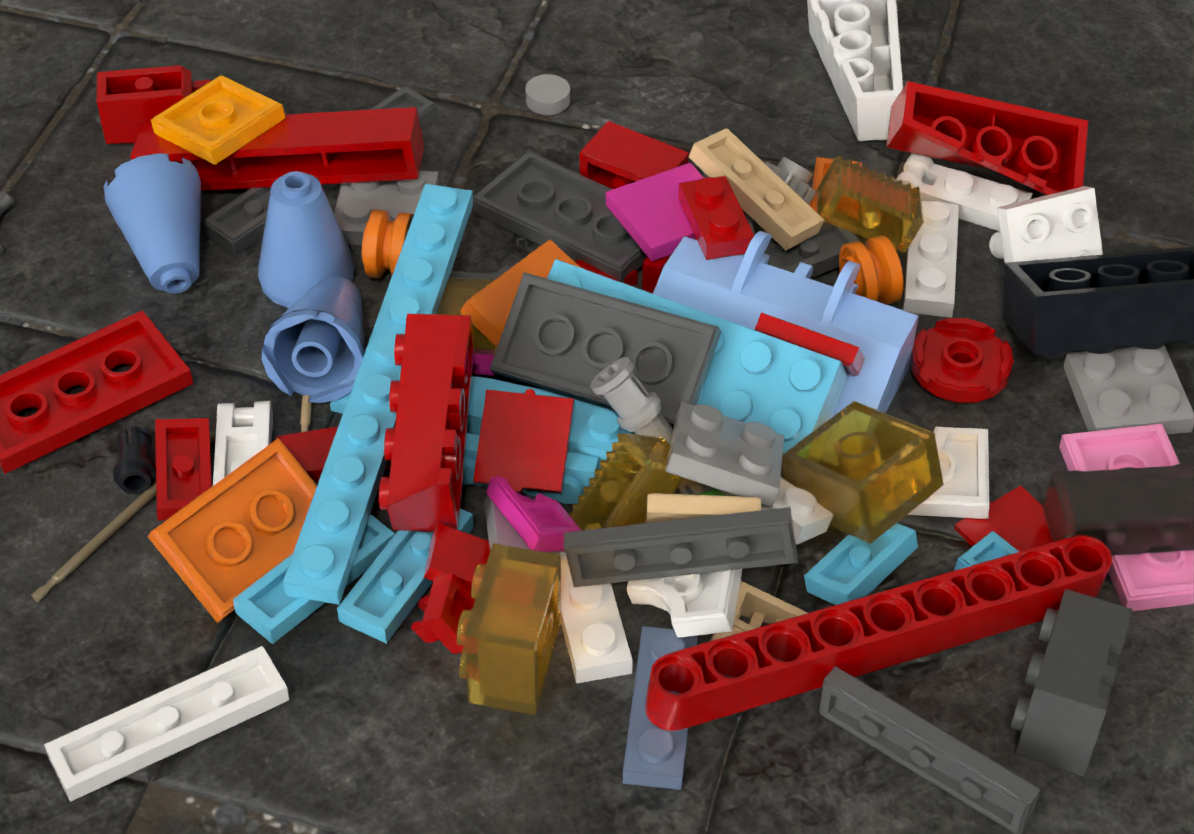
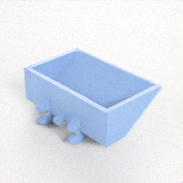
(745, 286)

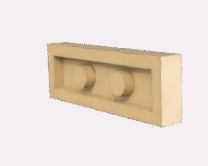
(757, 189)

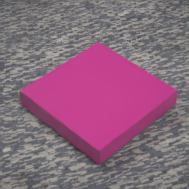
(653, 211)

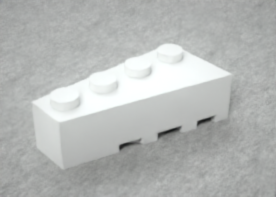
(861, 57)

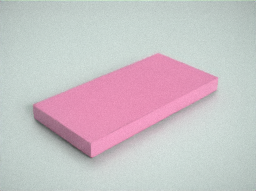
(1147, 578)

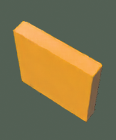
(218, 119)

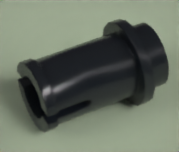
(134, 468)

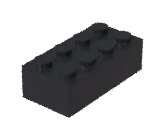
(1101, 301)

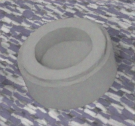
(547, 94)

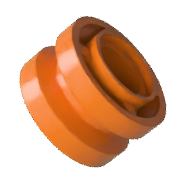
(383, 242)
(880, 270)

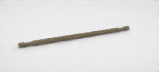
(99, 539)

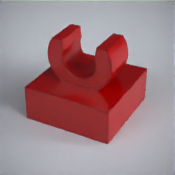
(443, 611)

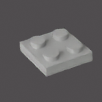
(360, 198)
(1129, 389)
(726, 453)

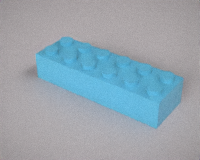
(750, 372)

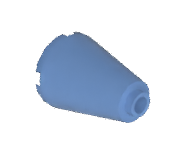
(160, 218)
(300, 240)
(318, 342)

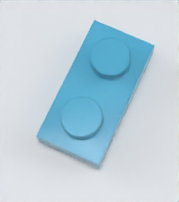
(859, 567)

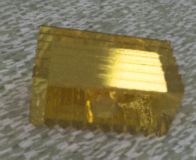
(870, 203)
(623, 483)

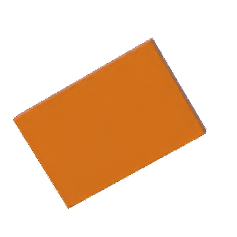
(238, 528)

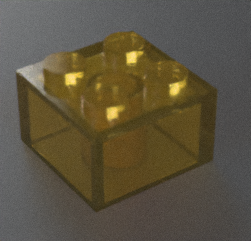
(866, 469)
(511, 628)

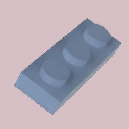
(654, 754)

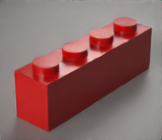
(989, 134)
(429, 424)

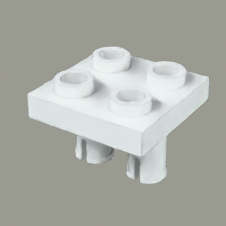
(1048, 227)

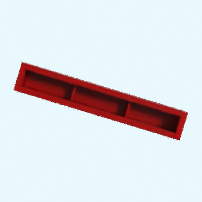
(323, 144)

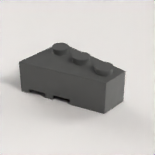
(1071, 681)

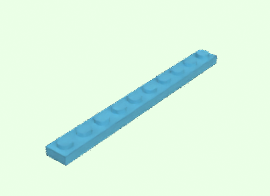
(357, 457)

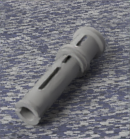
(637, 408)

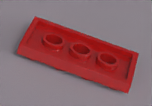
(108, 394)

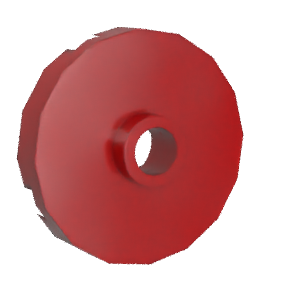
(961, 360)

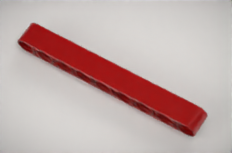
(870, 632)

